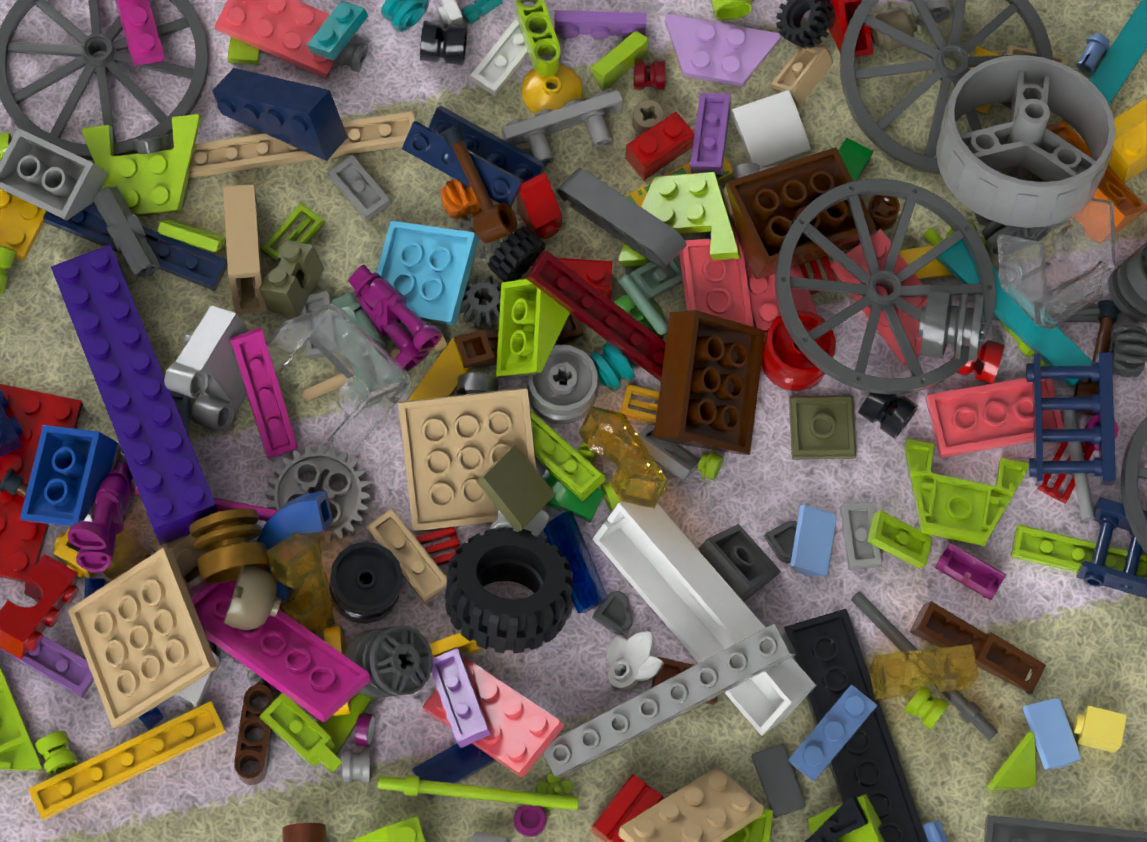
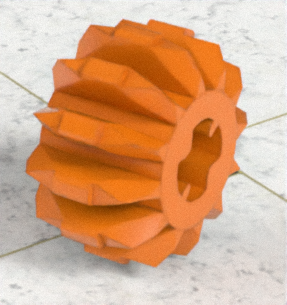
(459, 200)

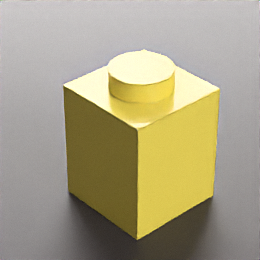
(1100, 728)

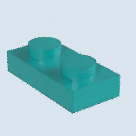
(337, 30)

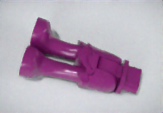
(386, 309)
(99, 537)

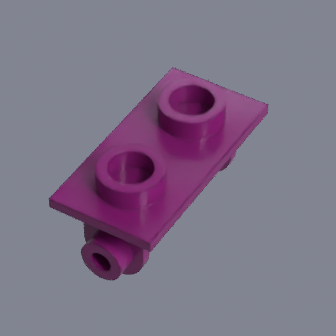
(970, 571)

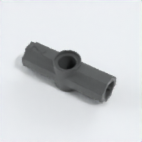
(126, 232)

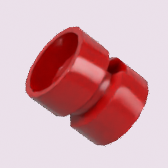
(987, 362)

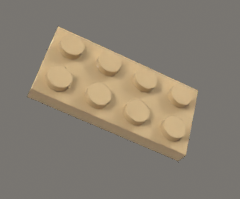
(699, 812)

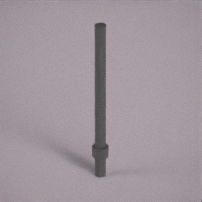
(968, 710)

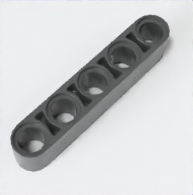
(622, 218)

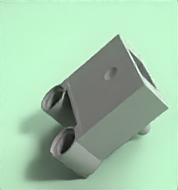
(210, 367)

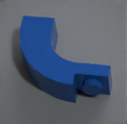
(302, 515)

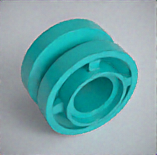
(404, 12)
(612, 367)

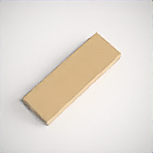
(415, 562)

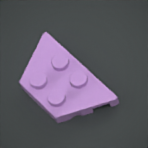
(718, 49)

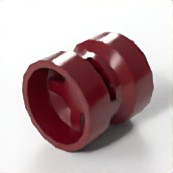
(657, 74)

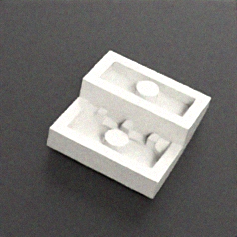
(771, 129)

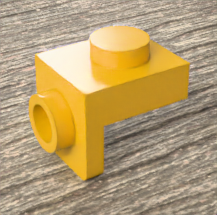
(66, 555)

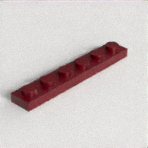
(598, 312)

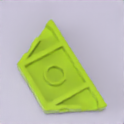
(16, 746)

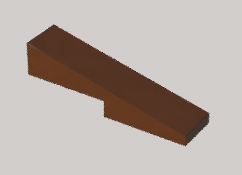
(990, 650)

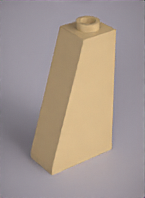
(244, 248)

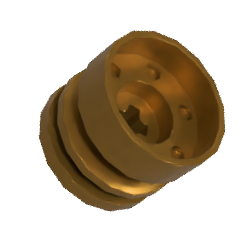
(227, 540)

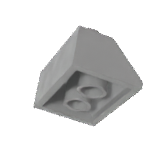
(49, 176)

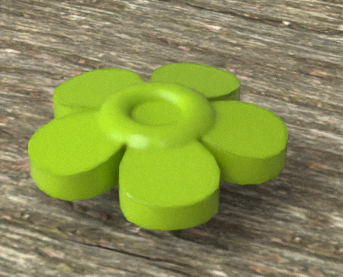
(553, 786)

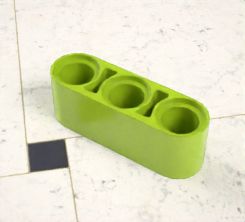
(541, 43)

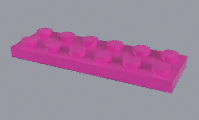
(283, 655)

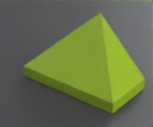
(1019, 768)

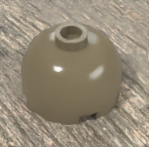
(252, 599)

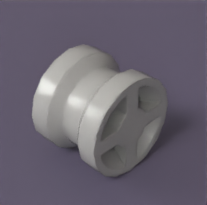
(357, 766)

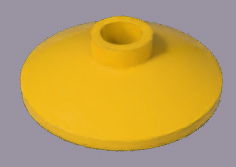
(539, 97)

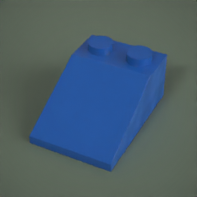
(67, 475)

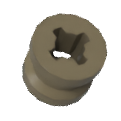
(651, 107)

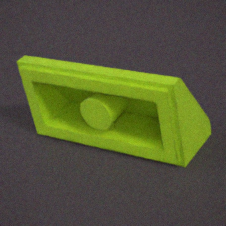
(620, 59)

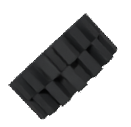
(813, 28)
(516, 254)

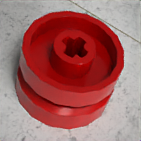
(786, 363)

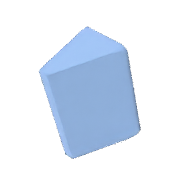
(813, 541)
(1052, 734)

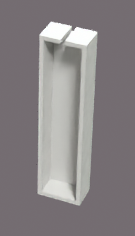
(697, 605)

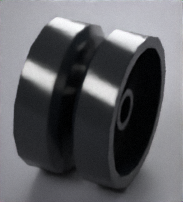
(381, 577)

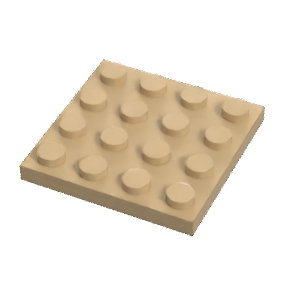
(452, 445)
(142, 638)

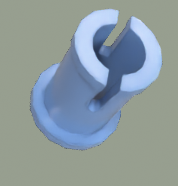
(1096, 46)

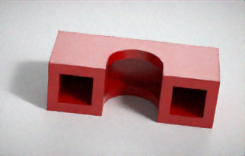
(51, 587)

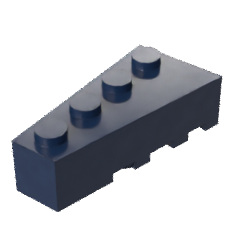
(283, 109)

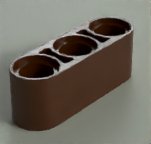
(249, 750)

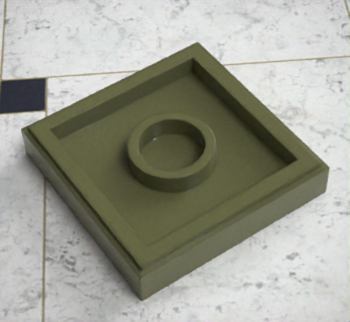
(822, 427)
(516, 488)

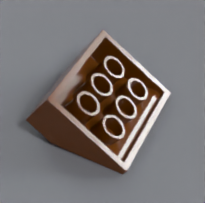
(773, 198)
(709, 382)

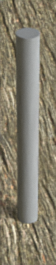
(1081, 479)

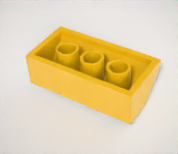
(1130, 142)

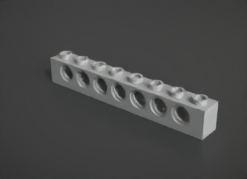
(669, 700)

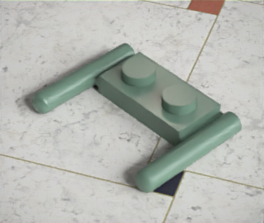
(649, 283)

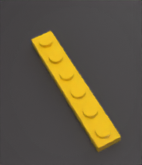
(126, 761)

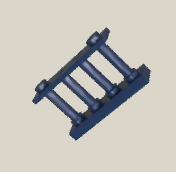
(497, 161)
(1099, 403)
(1112, 516)

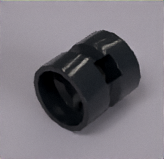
(443, 42)
(876, 406)

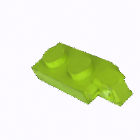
(301, 733)

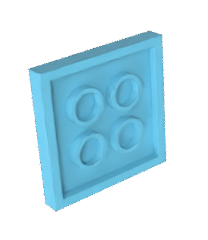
(428, 268)

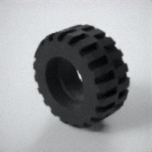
(502, 621)

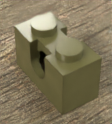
(281, 286)

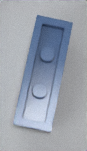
(832, 733)

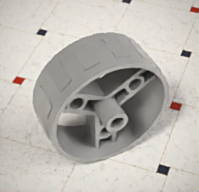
(1025, 144)

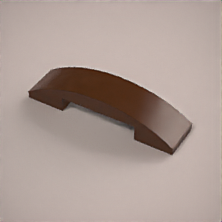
(481, 348)

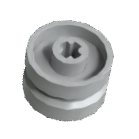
(568, 401)

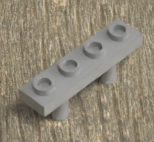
(574, 113)

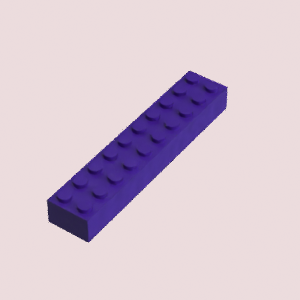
(135, 393)

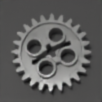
(345, 502)

